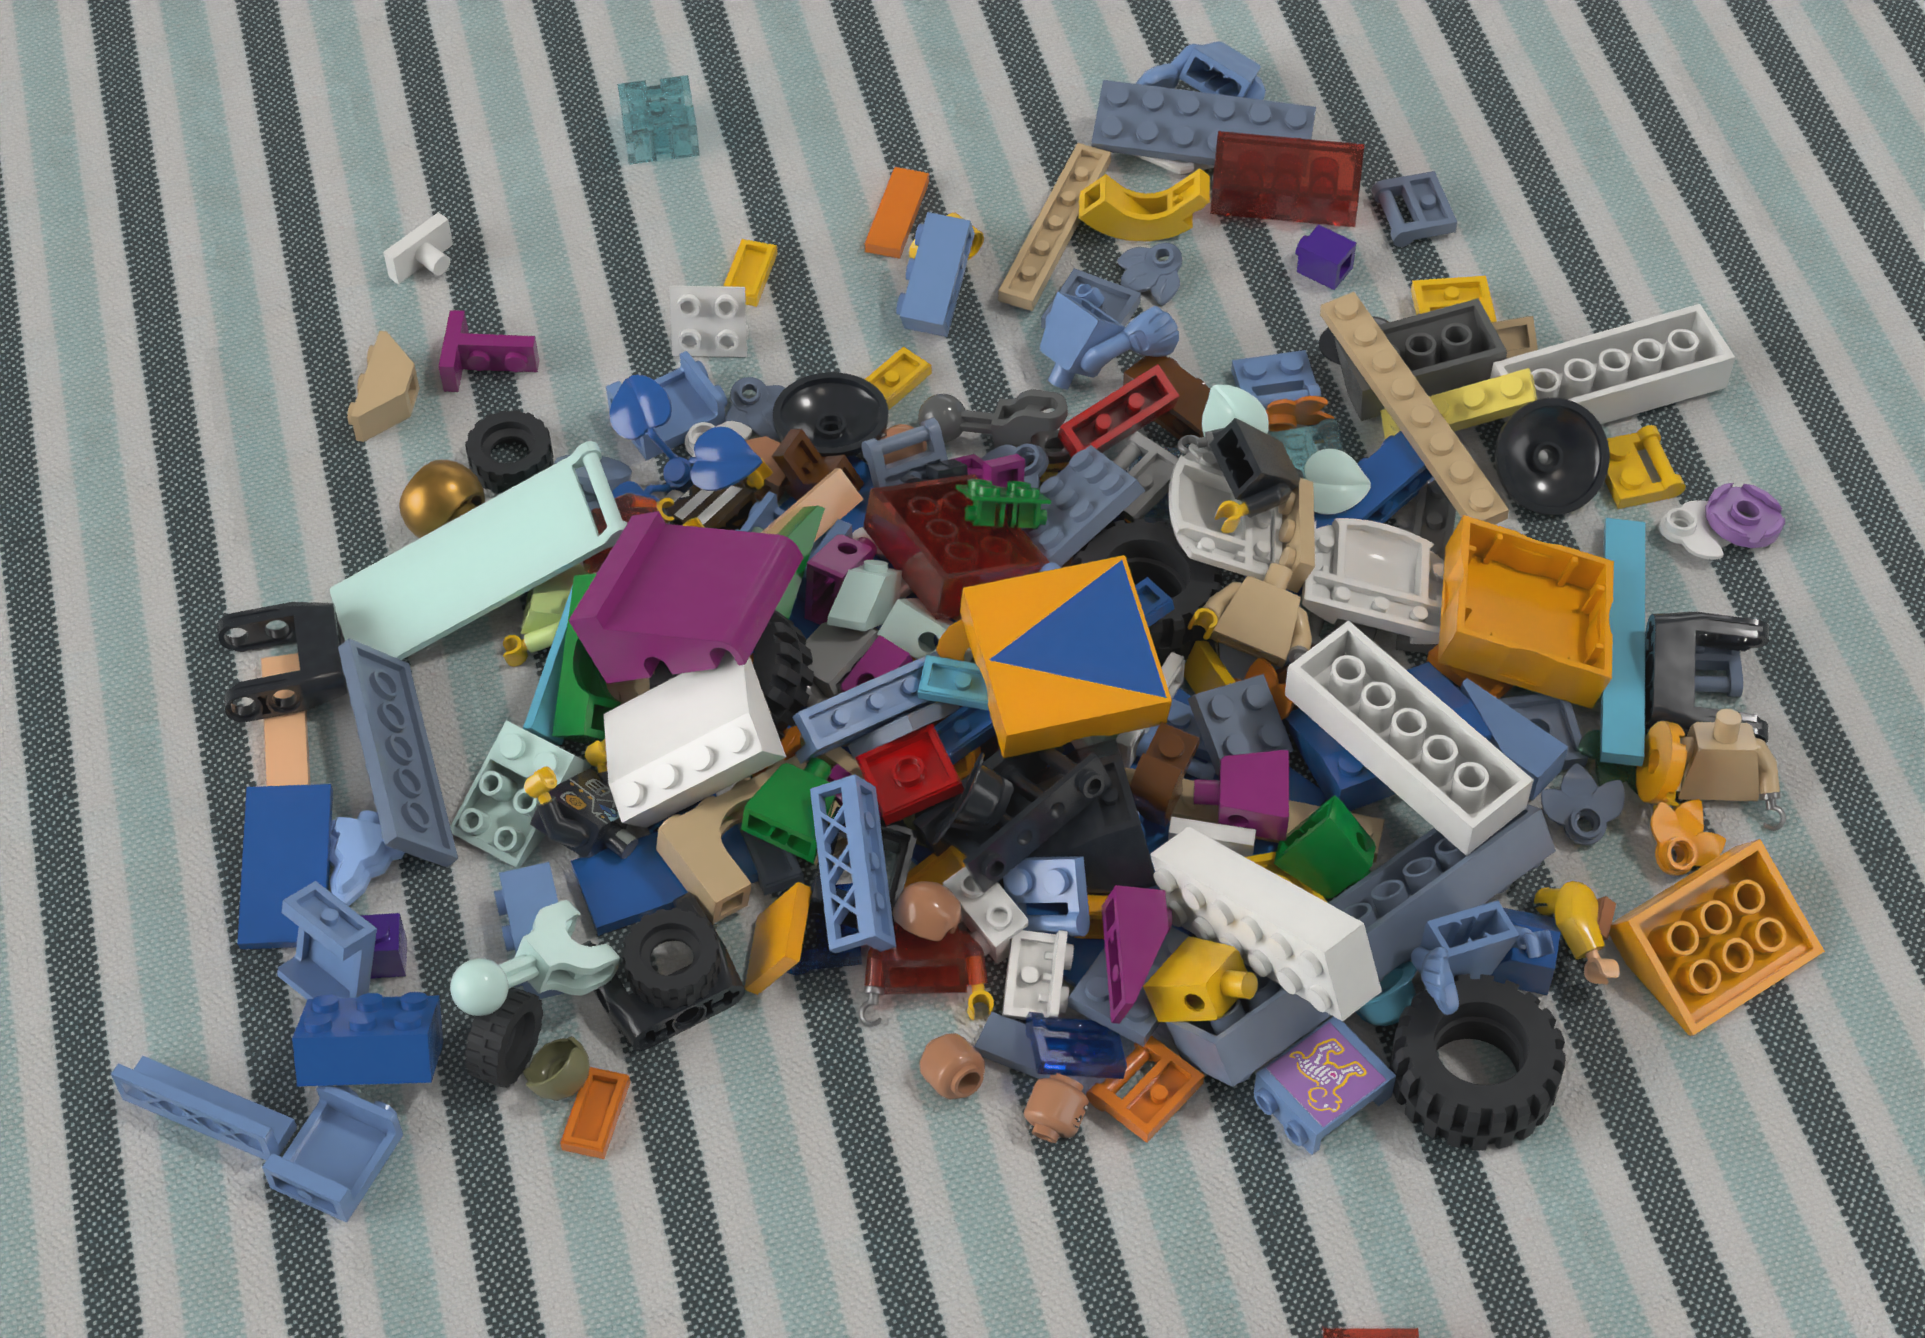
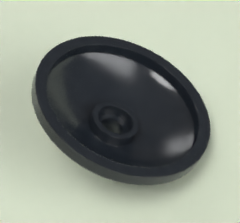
(833, 411)
(1575, 453)

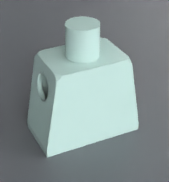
(914, 628)

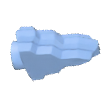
(358, 855)

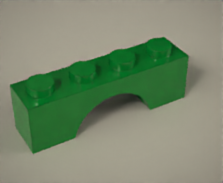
(582, 689)

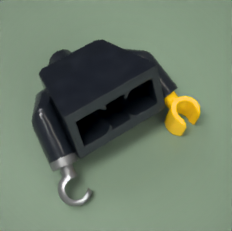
(1253, 467)

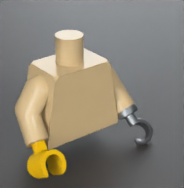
(1258, 618)
(1728, 765)

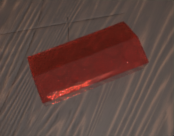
(1287, 179)

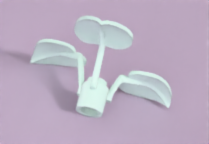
(1334, 474)

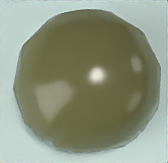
(558, 1069)

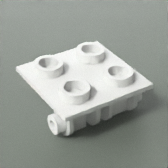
(708, 321)

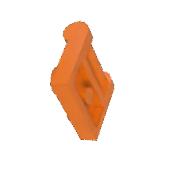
(1155, 1096)

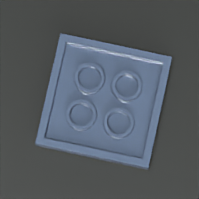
(1083, 502)

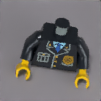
(581, 809)

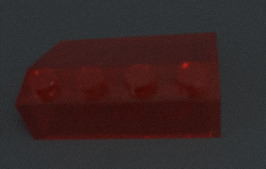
(937, 550)

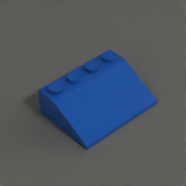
(1340, 771)

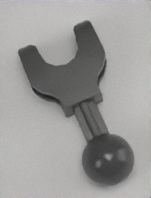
(1013, 423)

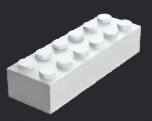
(1631, 365)
(1408, 737)
(1269, 921)

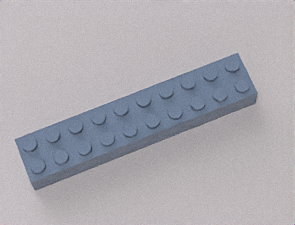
(1394, 904)

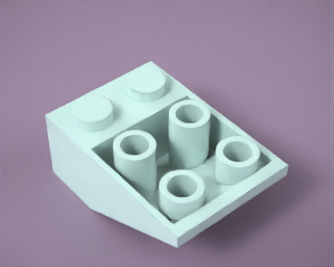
(497, 807)

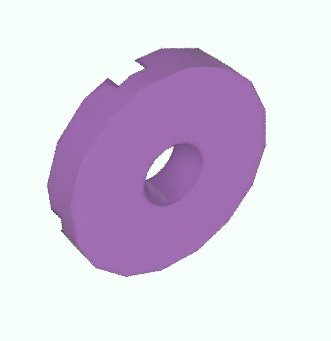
(1754, 532)

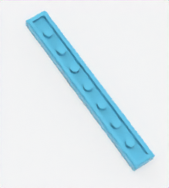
(1624, 697)

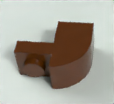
(806, 466)
(1160, 773)

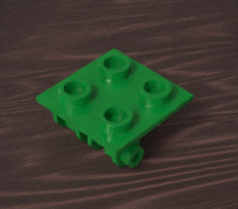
(990, 498)

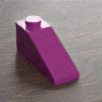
(1133, 933)

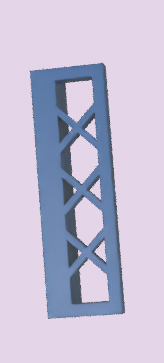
(860, 710)
(867, 864)
(204, 1107)

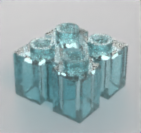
(658, 119)

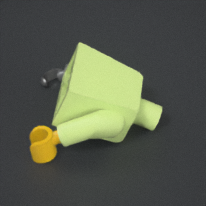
(541, 616)

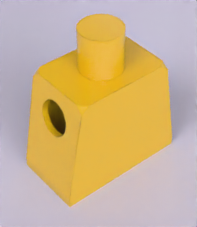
(1199, 982)

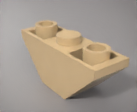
(384, 391)

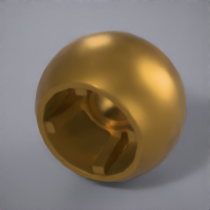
(439, 495)

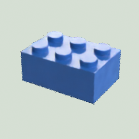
(368, 1040)

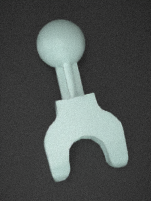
(544, 959)

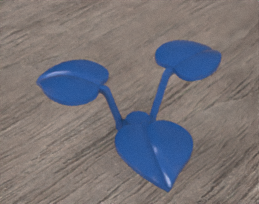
(720, 452)

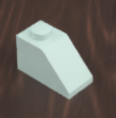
(866, 596)

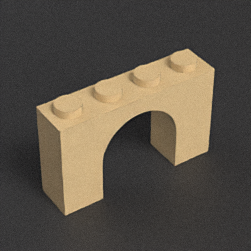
(696, 853)

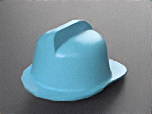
(1395, 996)

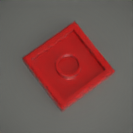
(910, 774)

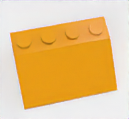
(1716, 937)

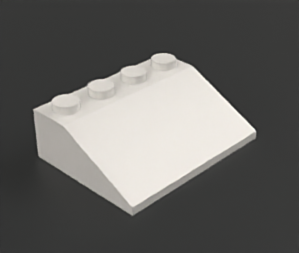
(688, 741)

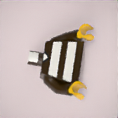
(718, 509)

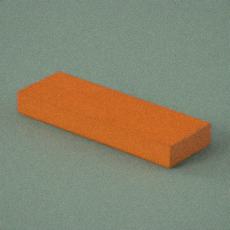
(897, 212)

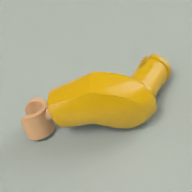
(1576, 918)

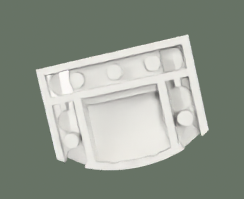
(1194, 498)
(1376, 579)

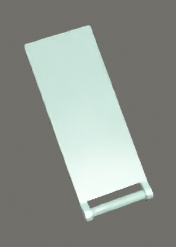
(479, 559)

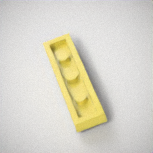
(1478, 402)

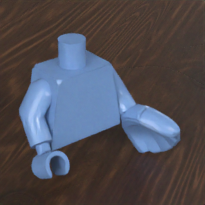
(1209, 69)
(1086, 338)
(1473, 945)

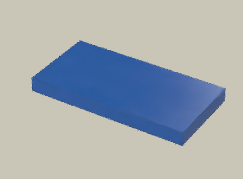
(282, 853)
(629, 888)

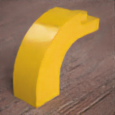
(1143, 216)

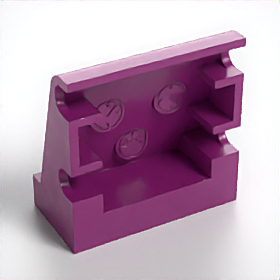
(681, 597)

